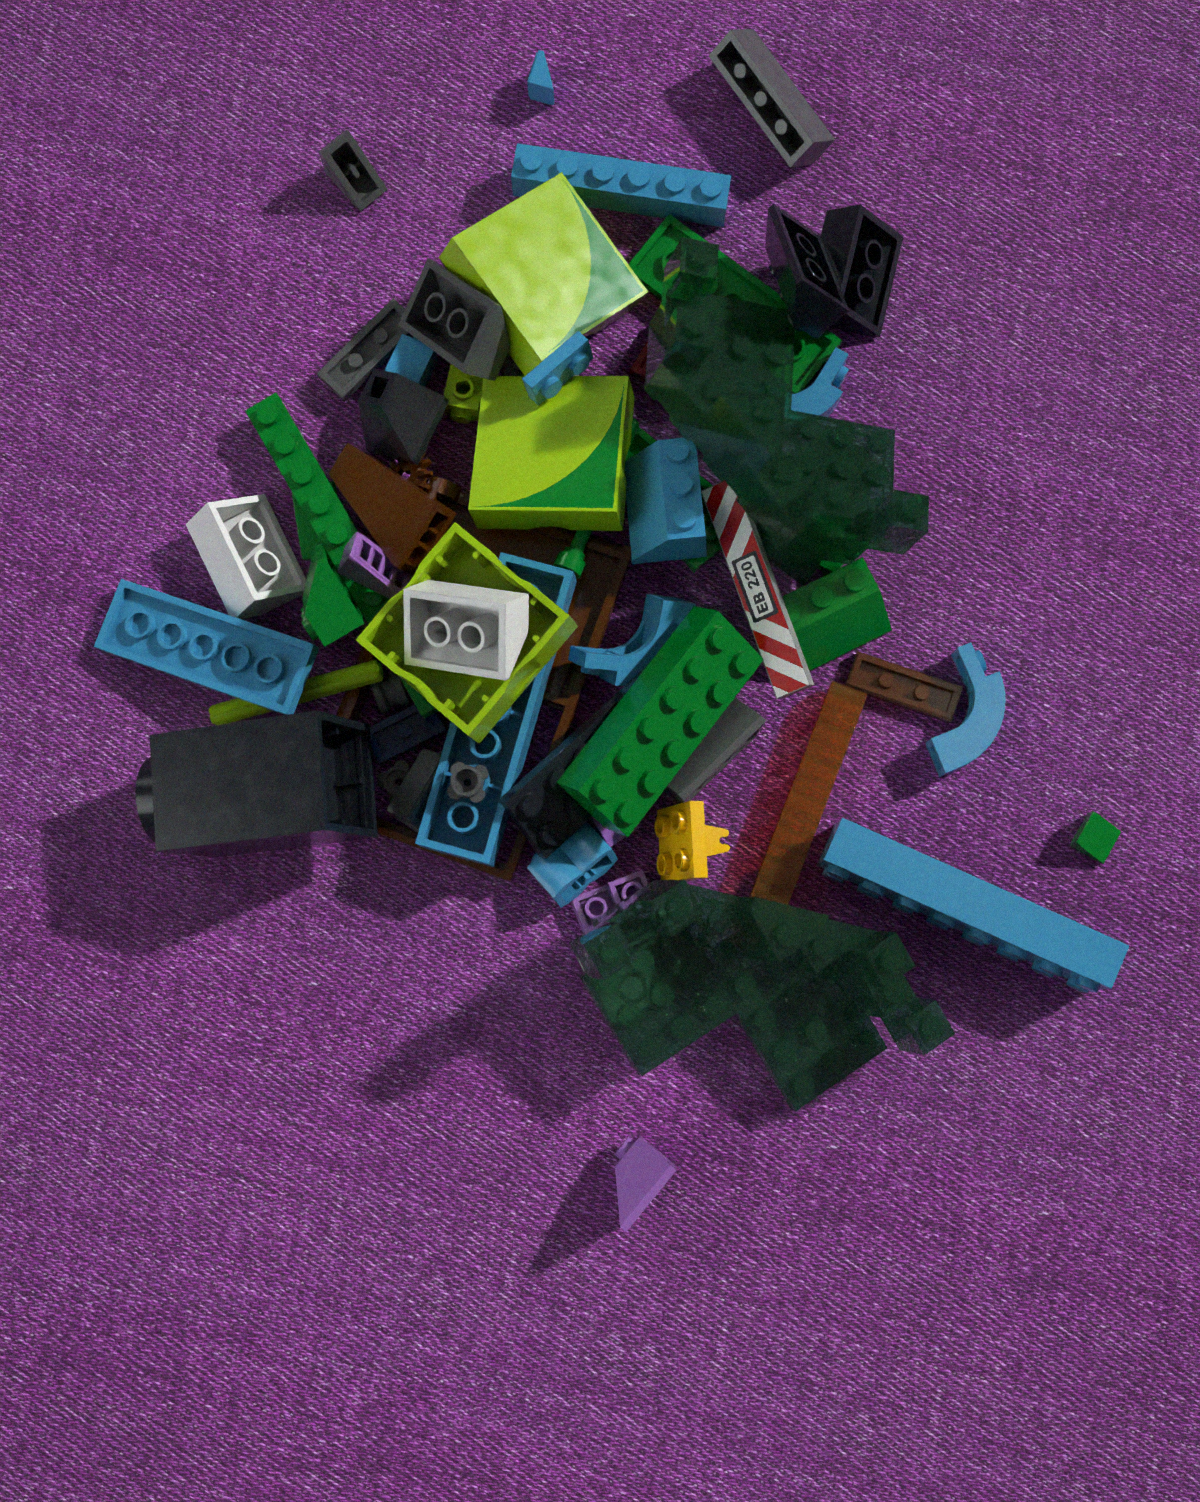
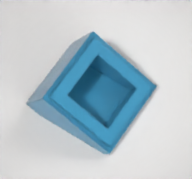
(539, 81)

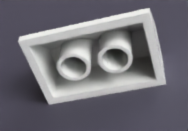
(246, 555)
(464, 628)

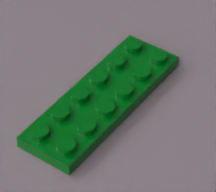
(733, 283)

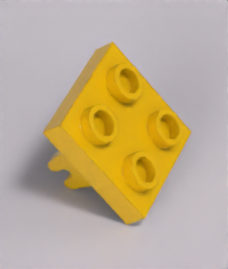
(686, 841)

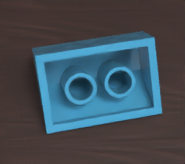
(665, 503)

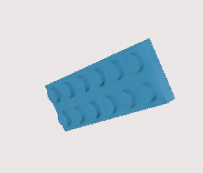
(207, 647)

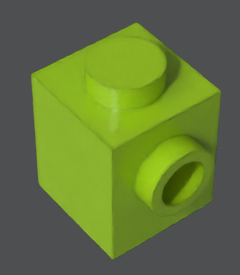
(463, 395)

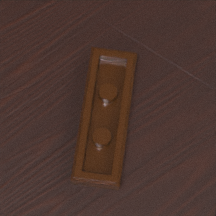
(904, 687)

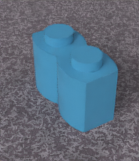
(573, 865)

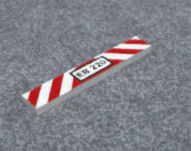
(758, 592)

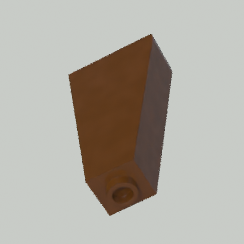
(393, 509)

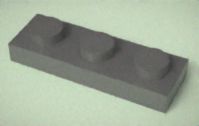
(364, 352)

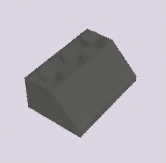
(457, 322)
(719, 747)

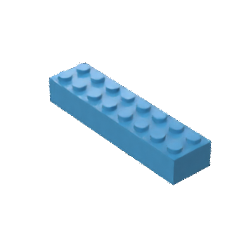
(477, 829)
(972, 906)

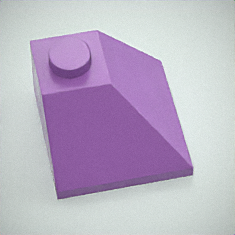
(639, 1177)

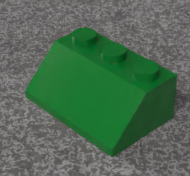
(327, 603)
(837, 613)

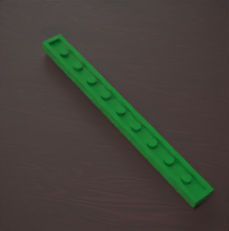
(318, 502)

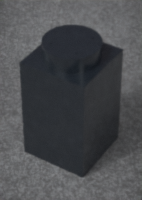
(258, 786)

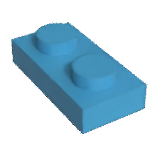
(558, 368)

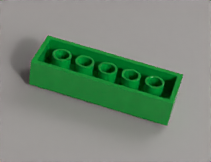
(660, 720)

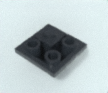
(399, 416)

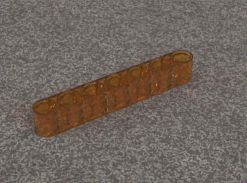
(808, 794)

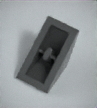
(351, 170)

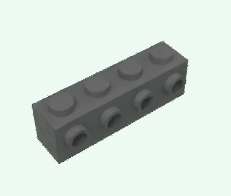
(771, 97)

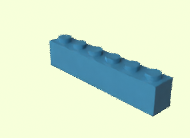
(626, 184)

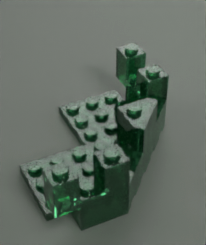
(728, 386)
(798, 983)

